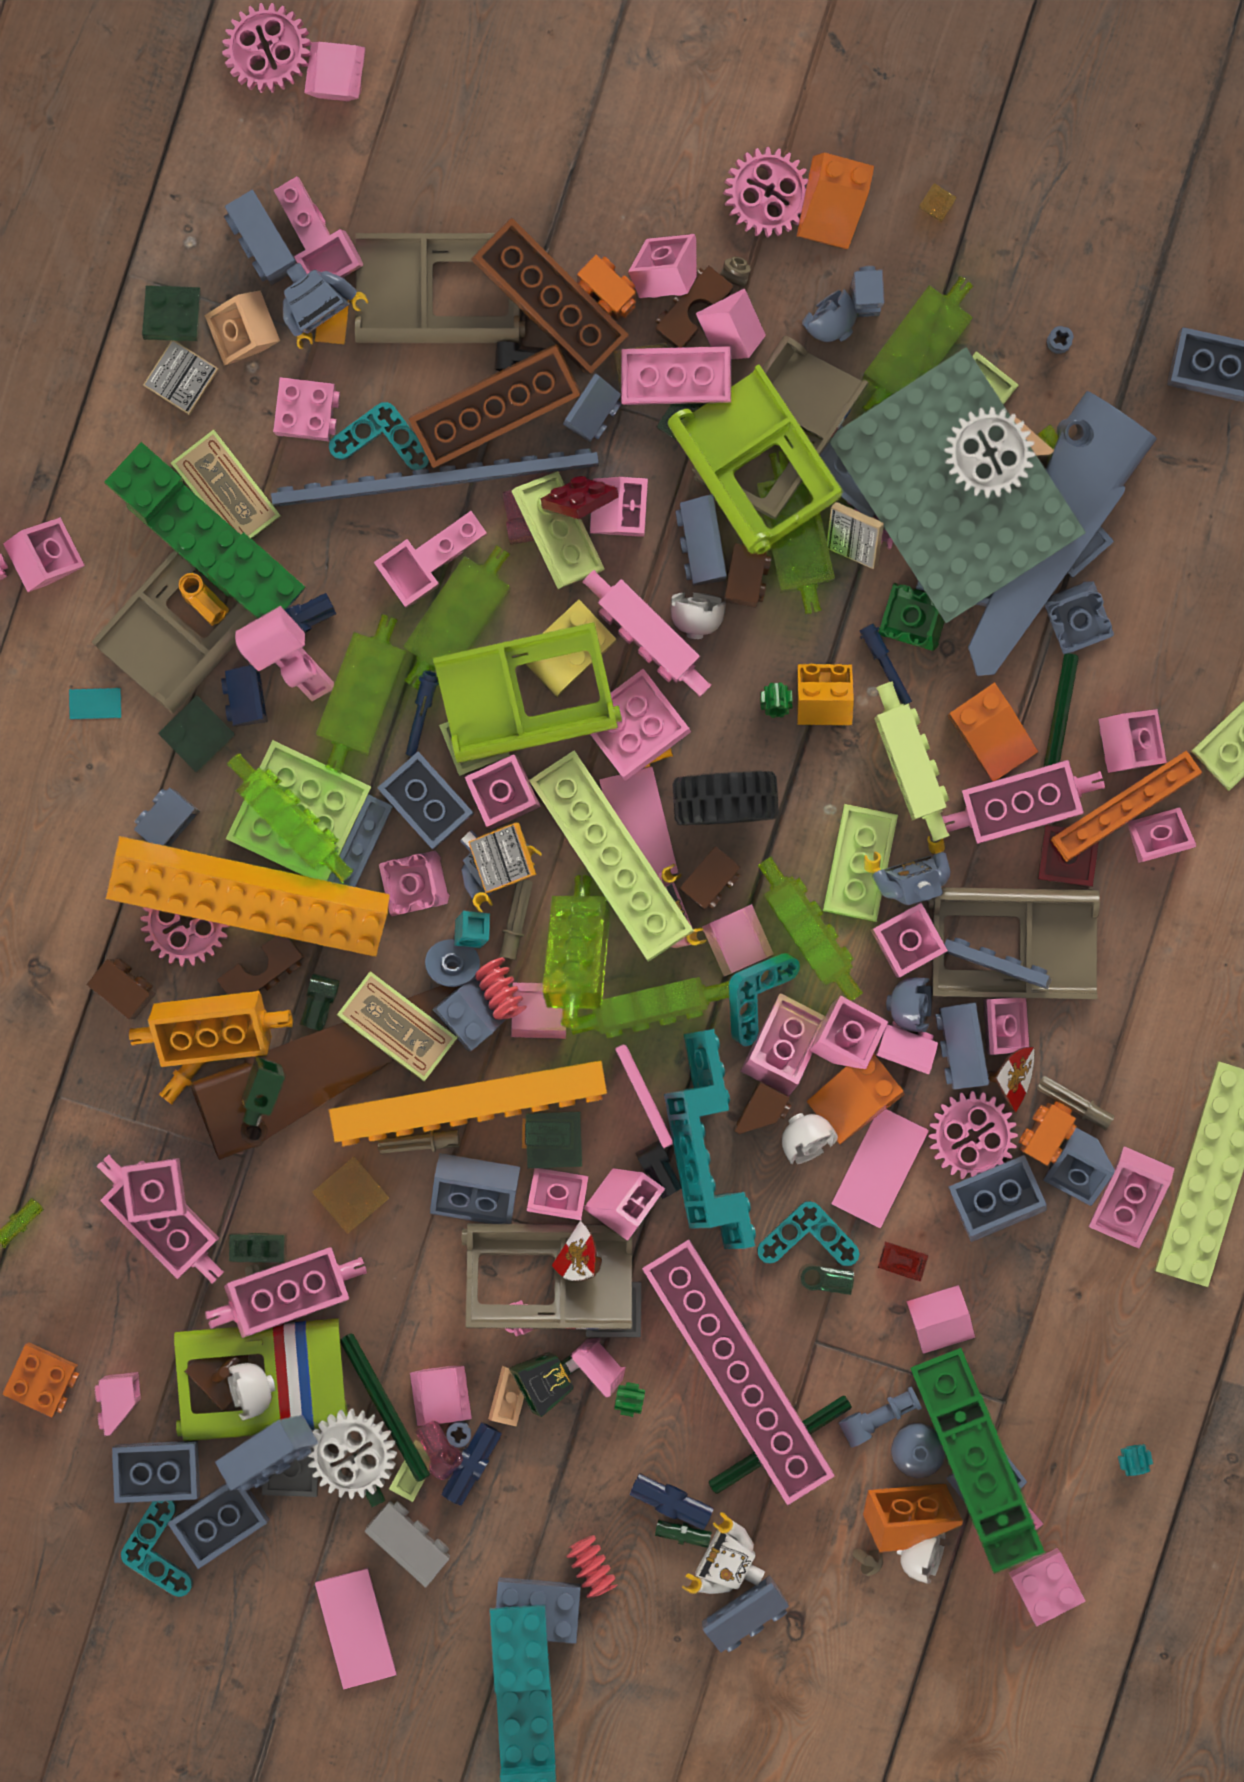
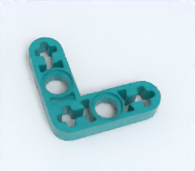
(377, 428)
(748, 981)
(814, 1228)
(148, 1555)

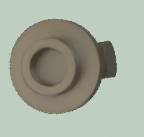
(736, 270)
(870, 1561)

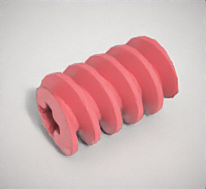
(498, 991)
(591, 1567)

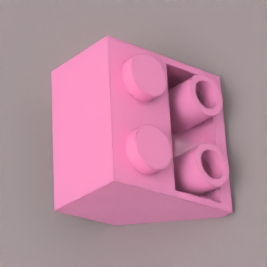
(624, 514)
(624, 1200)
(118, 1398)

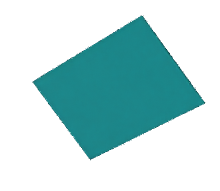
(95, 703)

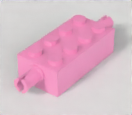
(648, 631)
(1023, 802)
(173, 1240)
(286, 1292)

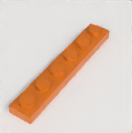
(1126, 806)

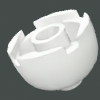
(697, 614)
(806, 1137)
(250, 1389)
(923, 1559)

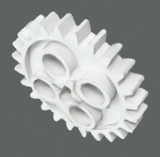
(966, 463)
(364, 1474)

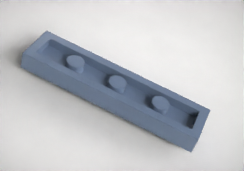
(363, 838)
(1009, 966)

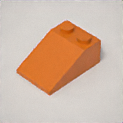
(834, 199)
(993, 732)
(856, 1097)
(909, 1515)

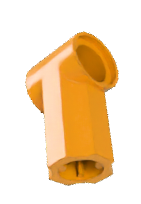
(203, 599)

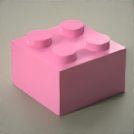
(502, 791)
(153, 1190)
(1047, 1587)

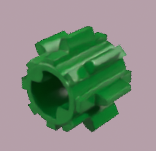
(776, 700)
(629, 1399)

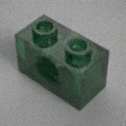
(258, 1247)

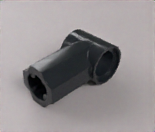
(511, 353)
(656, 1164)

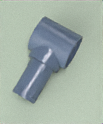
(859, 1427)

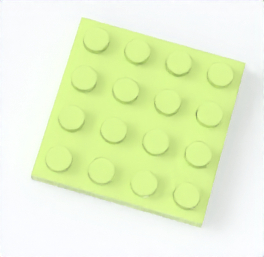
(329, 795)

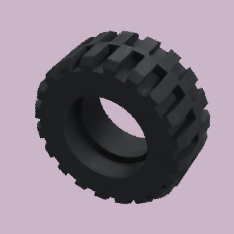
(725, 798)

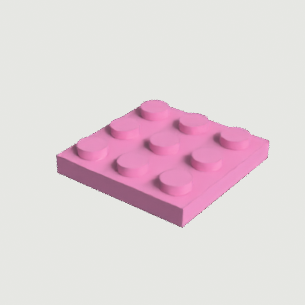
(646, 727)

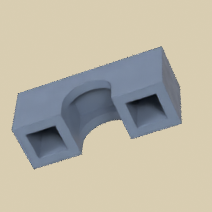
(867, 291)

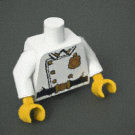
(726, 1561)

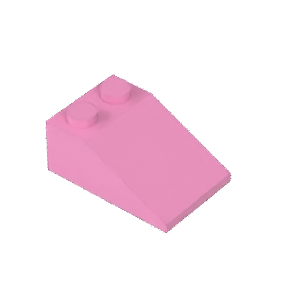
(783, 1045)
(1132, 1197)

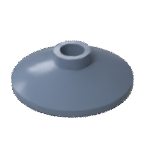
(447, 955)

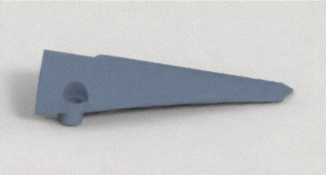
(1091, 479)

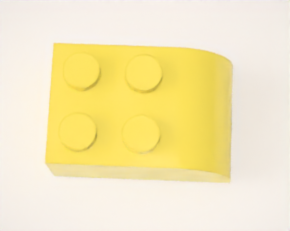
(563, 670)

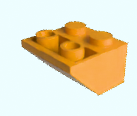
(824, 694)

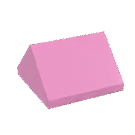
(732, 324)
(1160, 835)
(1005, 1025)
(557, 1193)
(941, 1319)

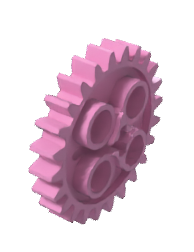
(245, 57)
(756, 214)
(195, 945)
(960, 1113)

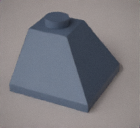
(1081, 1168)

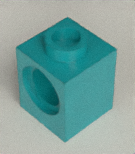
(472, 929)

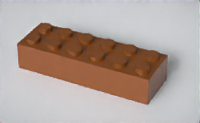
(549, 296)
(495, 405)

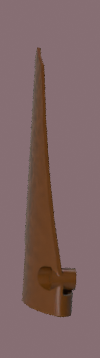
(314, 1072)

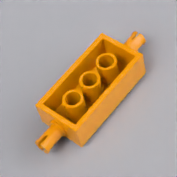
(210, 1028)

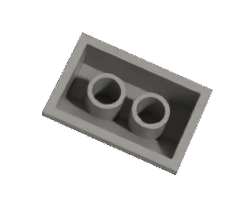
(408, 1542)

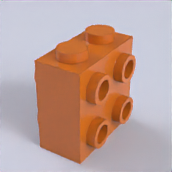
(610, 291)
(1049, 1130)
(41, 1380)

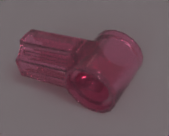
(516, 525)
(443, 1456)

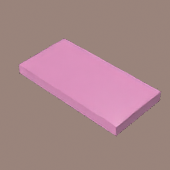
(676, 375)
(642, 814)
(644, 1095)
(879, 1167)
(355, 1628)

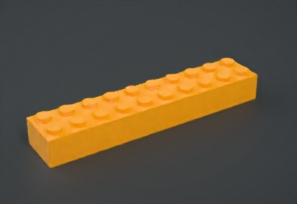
(247, 896)
(468, 1101)

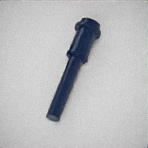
(879, 651)
(427, 688)

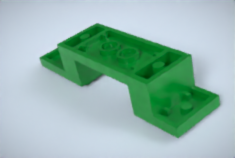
(201, 536)
(978, 1460)

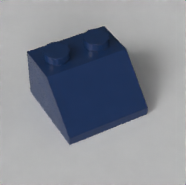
(245, 696)

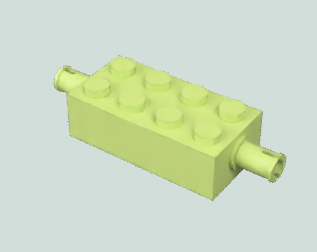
(910, 761)

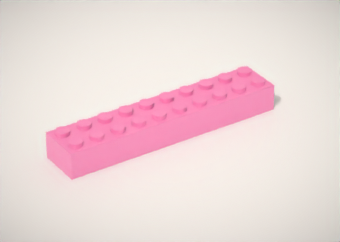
(738, 1372)

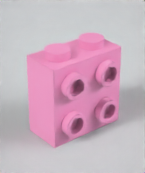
(306, 409)

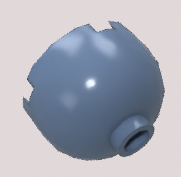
(832, 318)
(911, 1003)
(917, 1450)

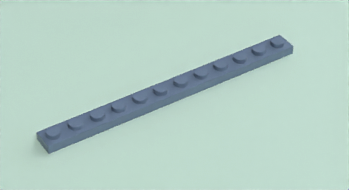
(423, 479)

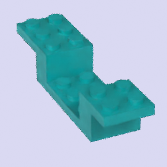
(693, 1160)
(523, 1694)

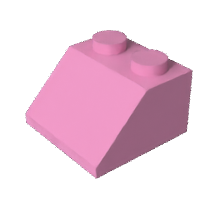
(665, 266)
(43, 554)
(1132, 740)
(908, 940)
(848, 1034)
(907, 1048)

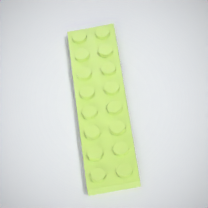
(611, 856)
(1207, 1182)

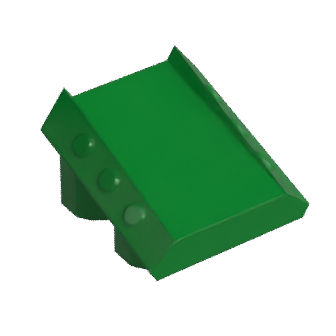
(912, 618)

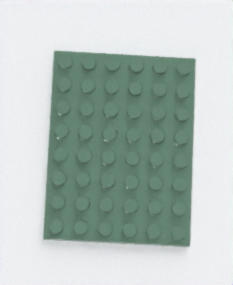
(950, 538)

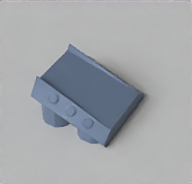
(1078, 617)

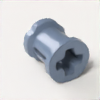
(1059, 348)
(904, 1402)
(451, 1437)

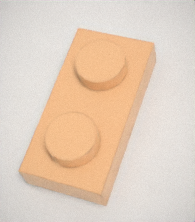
(507, 1400)

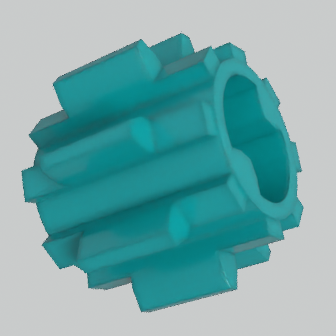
(1135, 1460)

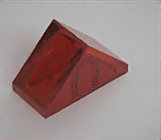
(903, 1261)

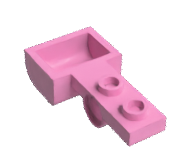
(322, 250)
(411, 570)
(280, 641)

